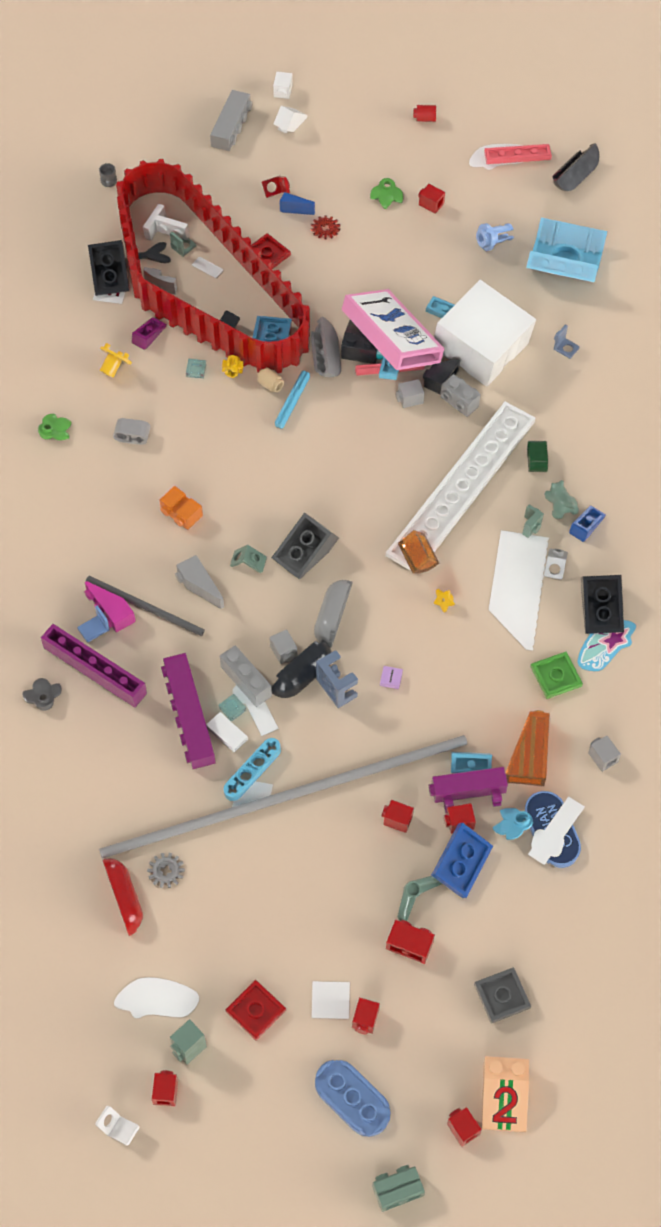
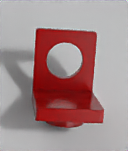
(282, 185)

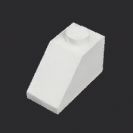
(289, 119)

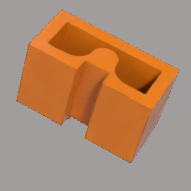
(180, 508)

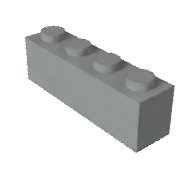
(231, 120)

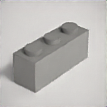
(245, 676)

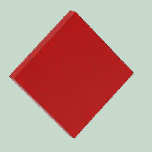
(271, 250)
(255, 1010)

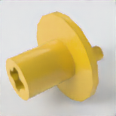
(113, 361)

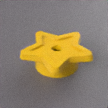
(448, 599)

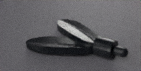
(154, 253)

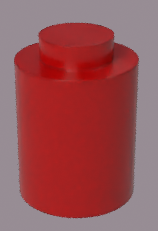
(425, 113)

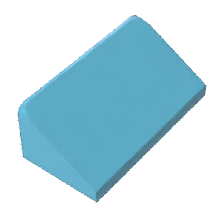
(470, 761)

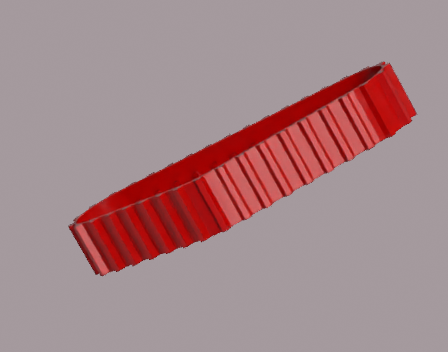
(169, 179)

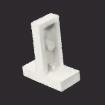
(160, 223)

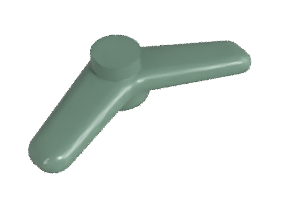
(412, 891)

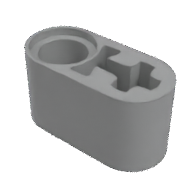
(131, 431)

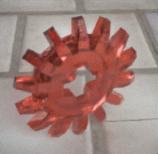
(322, 222)

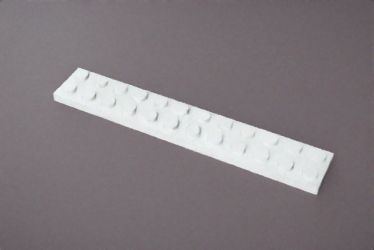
(466, 478)

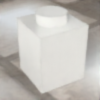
(282, 85)

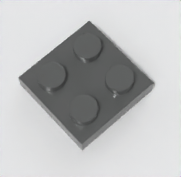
(502, 995)

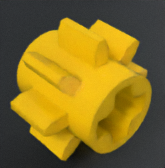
(232, 366)

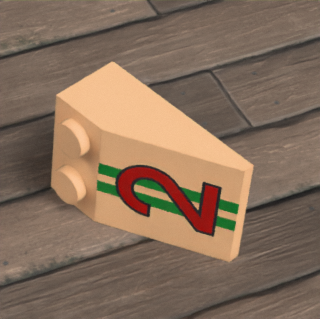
(505, 1094)

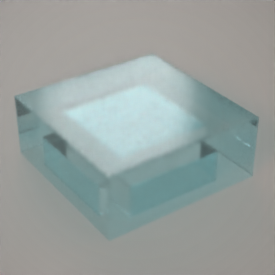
(196, 368)

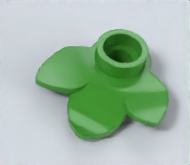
(386, 194)
(54, 427)

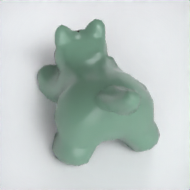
(561, 500)

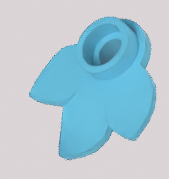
(514, 823)

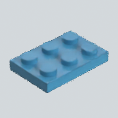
(272, 328)

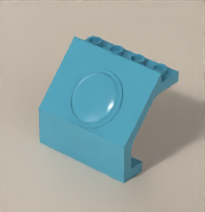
(567, 250)

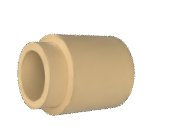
(270, 380)

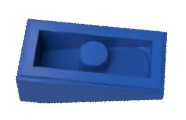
(296, 205)
(586, 523)

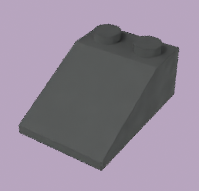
(304, 546)

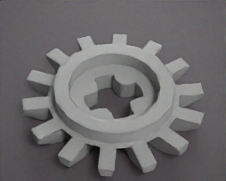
(162, 863)

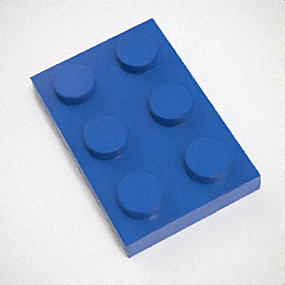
(462, 860)

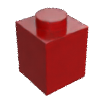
(431, 198)
(459, 814)
(397, 815)
(365, 1016)
(165, 1088)
(463, 1126)

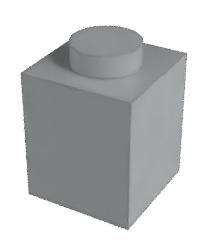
(410, 393)
(283, 647)
(604, 753)

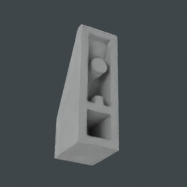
(198, 581)

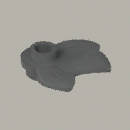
(42, 694)

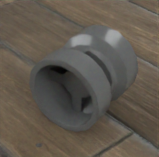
(108, 175)

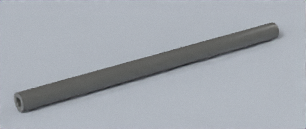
(148, 607)

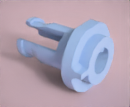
(488, 236)

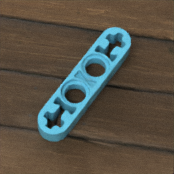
(249, 767)

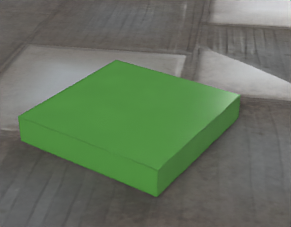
(556, 675)

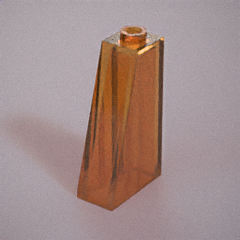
(530, 755)

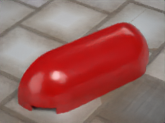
(124, 894)

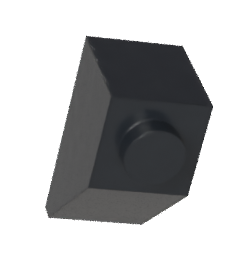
(439, 374)

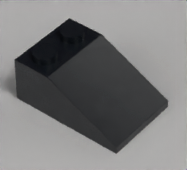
(108, 267)
(357, 346)
(602, 604)

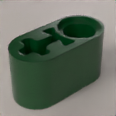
(537, 456)

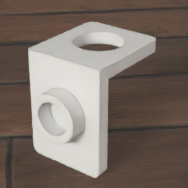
(118, 1128)

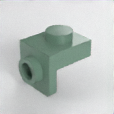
(534, 520)

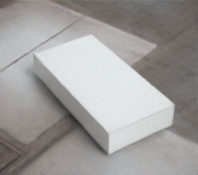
(227, 732)

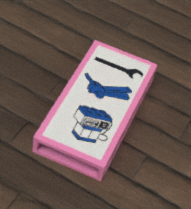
(392, 329)

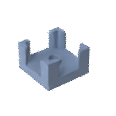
(329, 680)

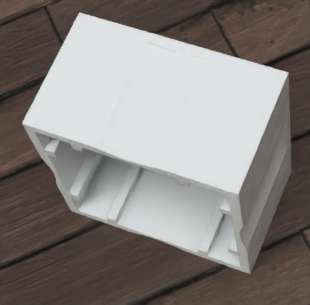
(484, 332)

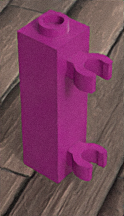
(469, 785)

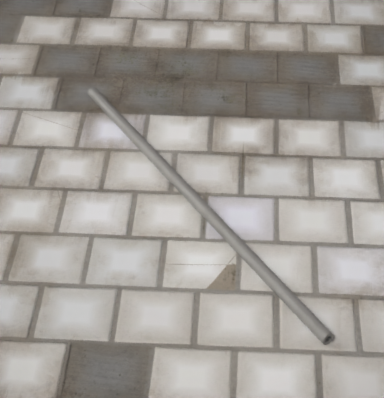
(282, 797)

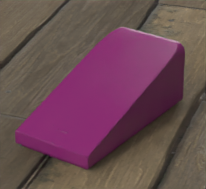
(147, 333)

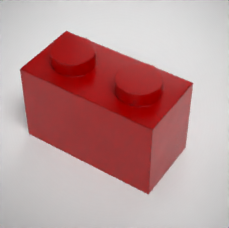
(410, 941)

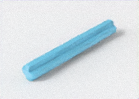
(292, 399)

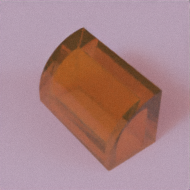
(418, 552)

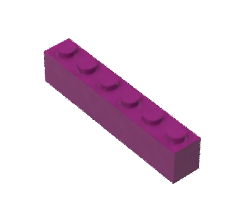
(94, 665)
(189, 711)

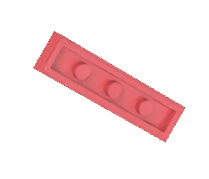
(517, 154)

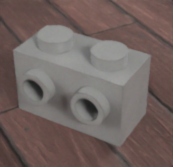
(460, 395)

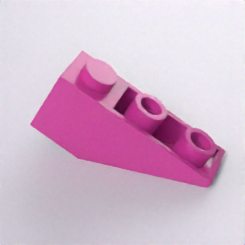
(113, 606)

